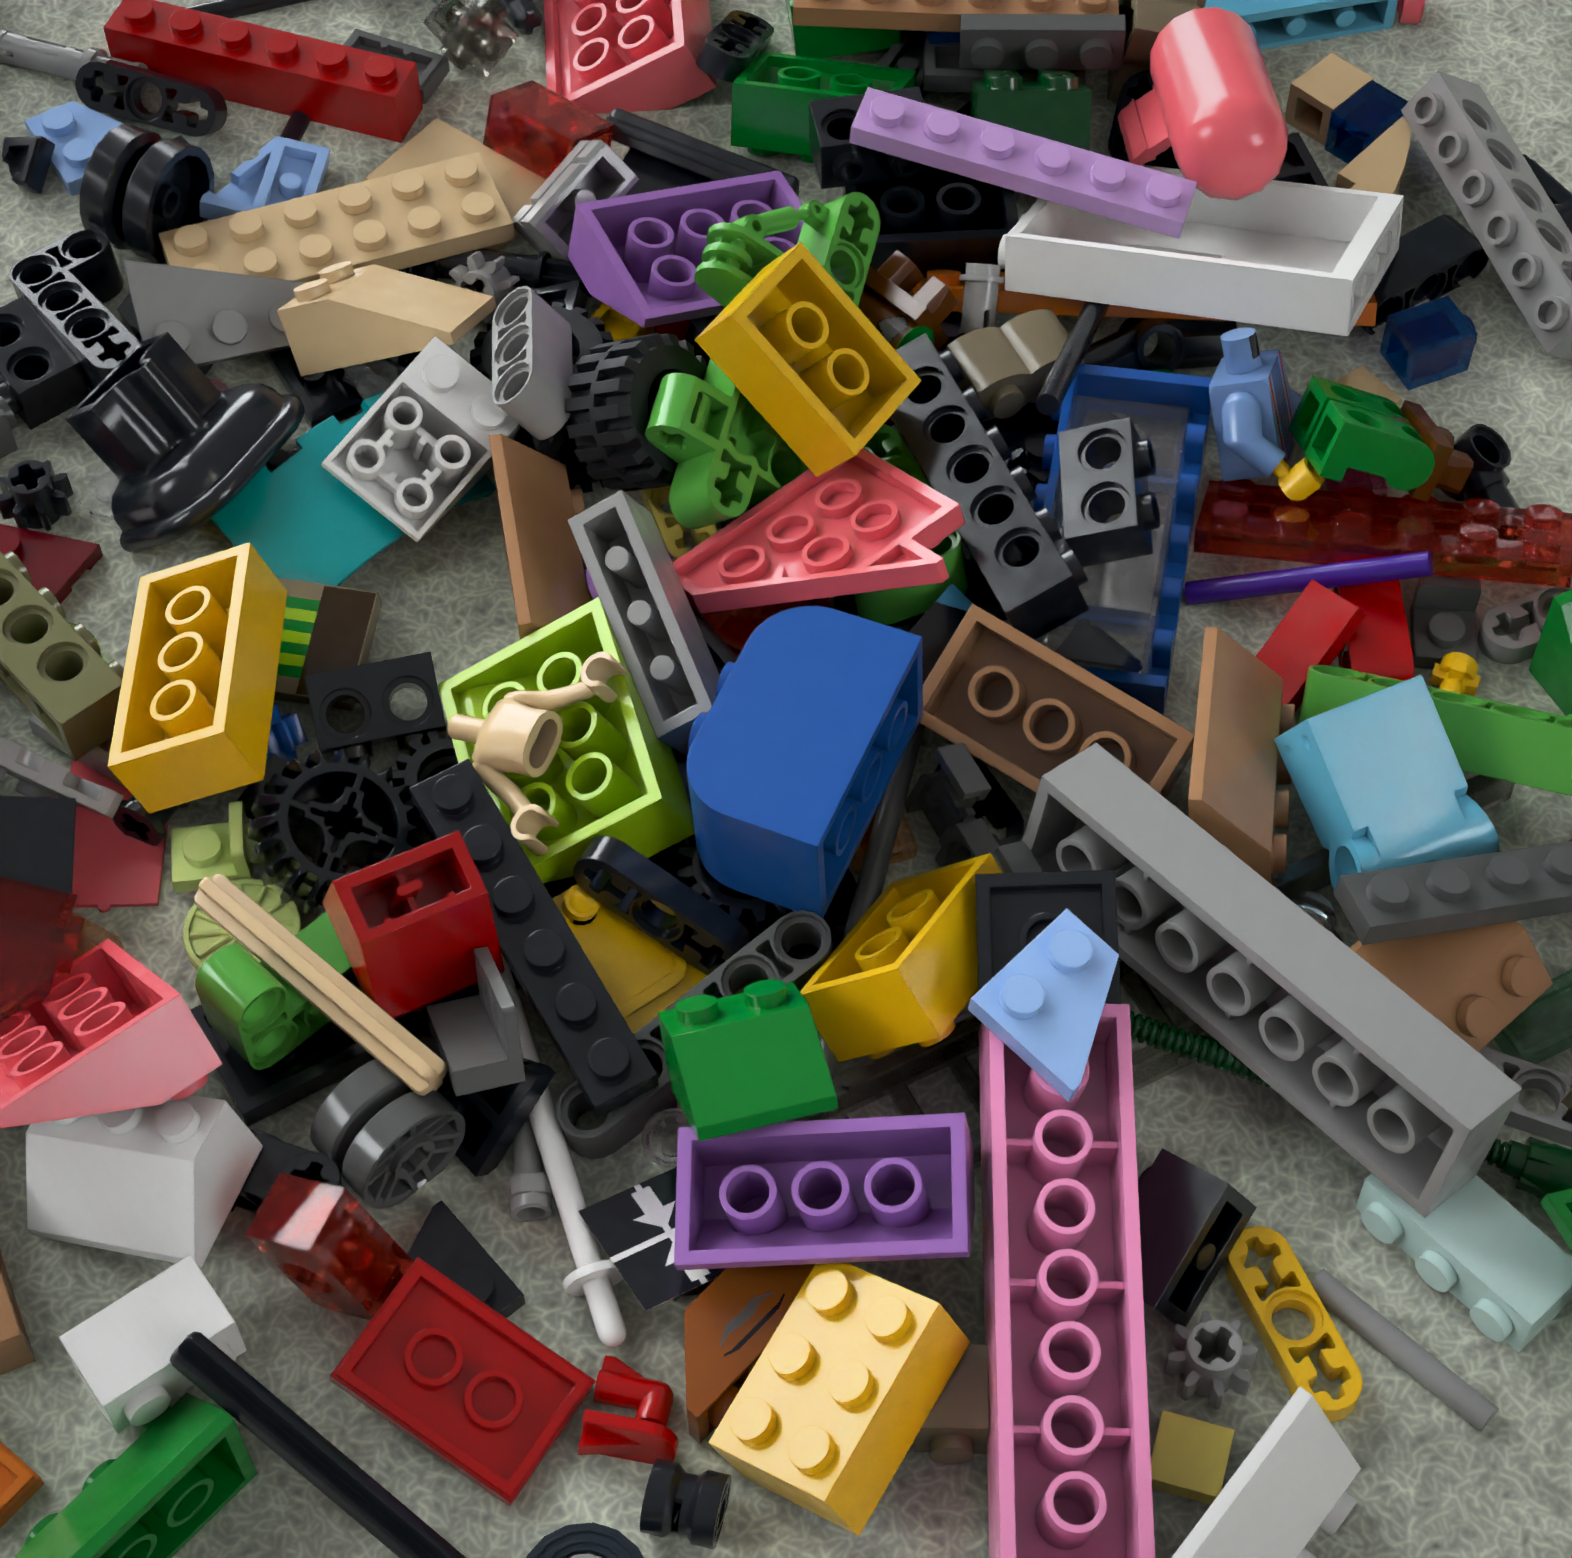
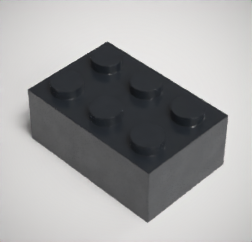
(940, 219)

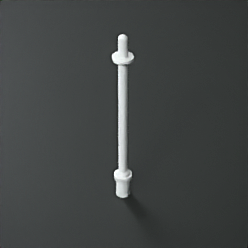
(593, 1274)

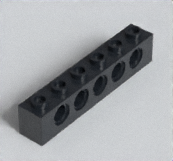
(1001, 529)

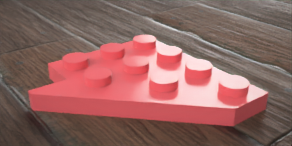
(824, 538)

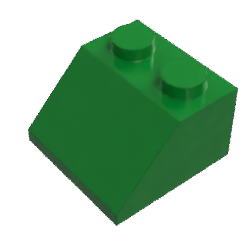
(745, 1059)

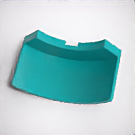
(308, 519)

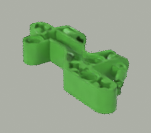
(707, 425)

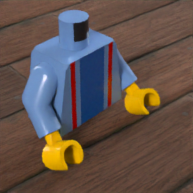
(1253, 416)

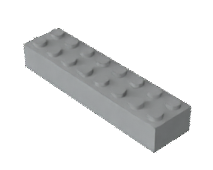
(1276, 984)

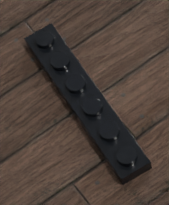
(540, 944)

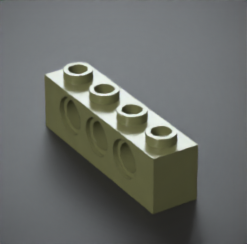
(54, 665)

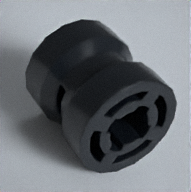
(685, 1503)

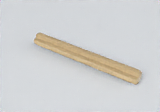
(321, 985)

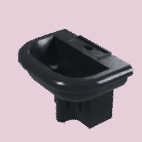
(178, 440)

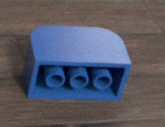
(801, 751)

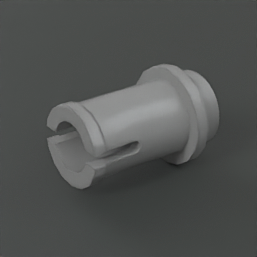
(980, 296)

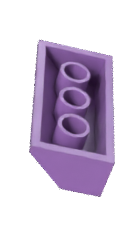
(826, 1192)

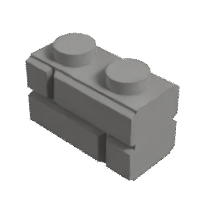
(585, 175)

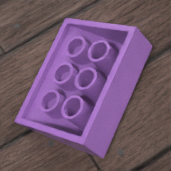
(646, 246)

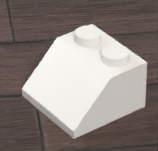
(129, 1344)

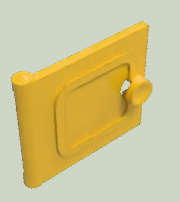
(631, 965)

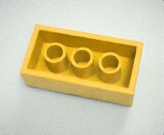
(199, 679)

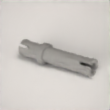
(54, 57)

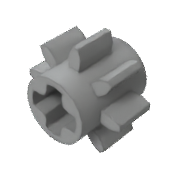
(492, 273)
(1221, 1374)

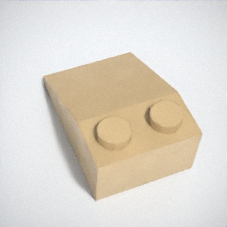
(374, 316)

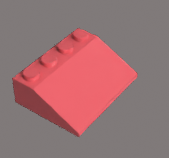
(626, 52)
(100, 1044)

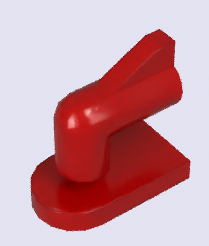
(625, 1437)

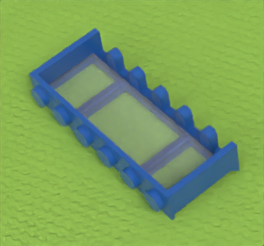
(1142, 595)

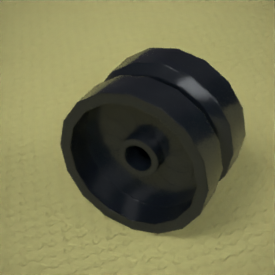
(143, 188)

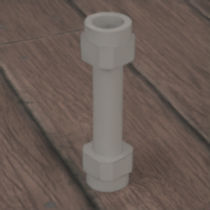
(529, 1188)

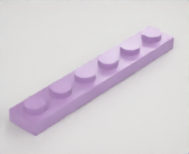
(1023, 162)

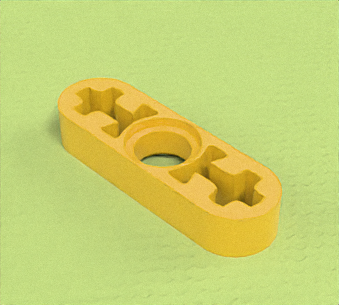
(1285, 1269)

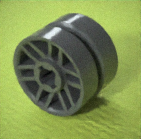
(386, 1134)

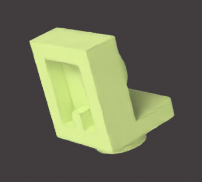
(211, 850)

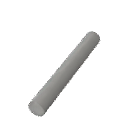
(1403, 1350)

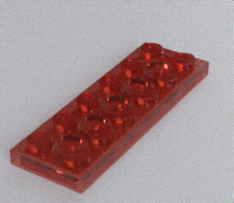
(1356, 524)

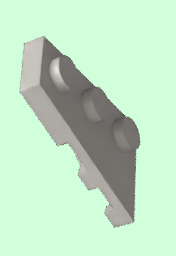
(209, 311)

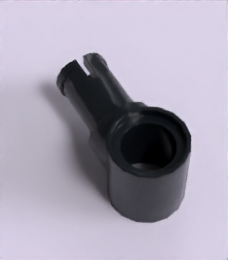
(1490, 459)

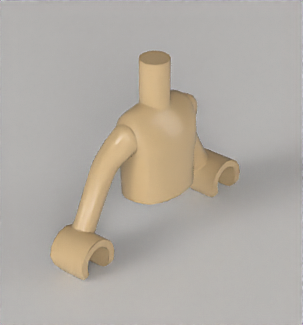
(524, 737)

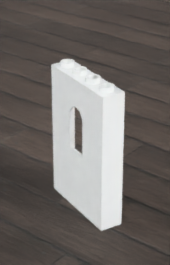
(1269, 259)

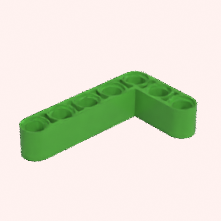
(1484, 733)

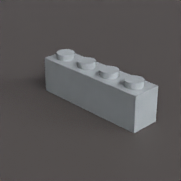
(648, 614)

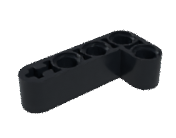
(68, 290)

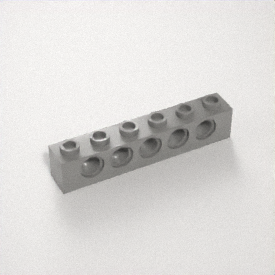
(1499, 202)

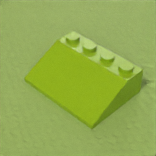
(609, 766)

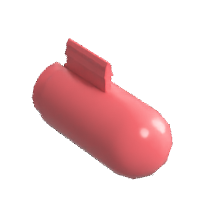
(1210, 106)

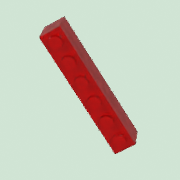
(270, 67)

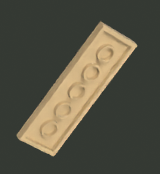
(377, 221)

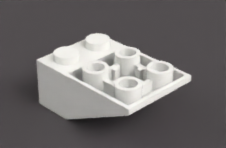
(423, 441)

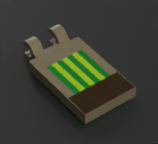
(322, 633)

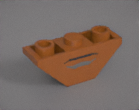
(728, 1333)

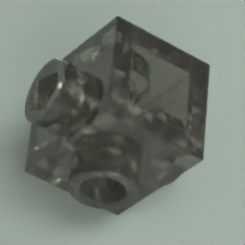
(478, 38)

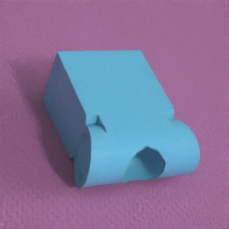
(1384, 783)

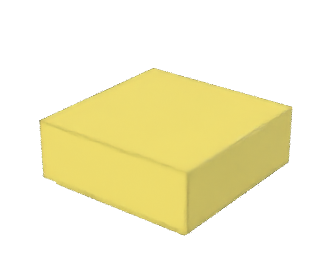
(1190, 1457)

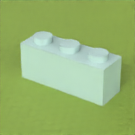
(1479, 1253)

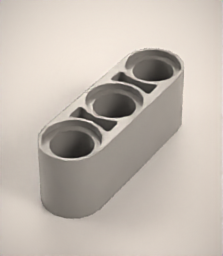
(531, 362)

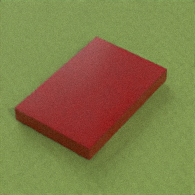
(462, 1381)

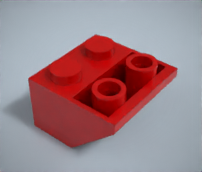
(414, 924)

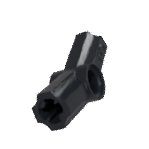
(1178, 346)

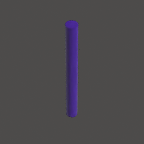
(1296, 579)

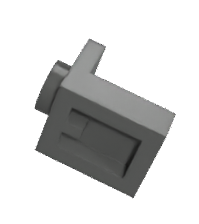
(1443, 619)

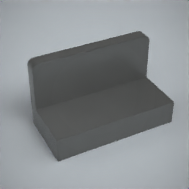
(479, 1033)

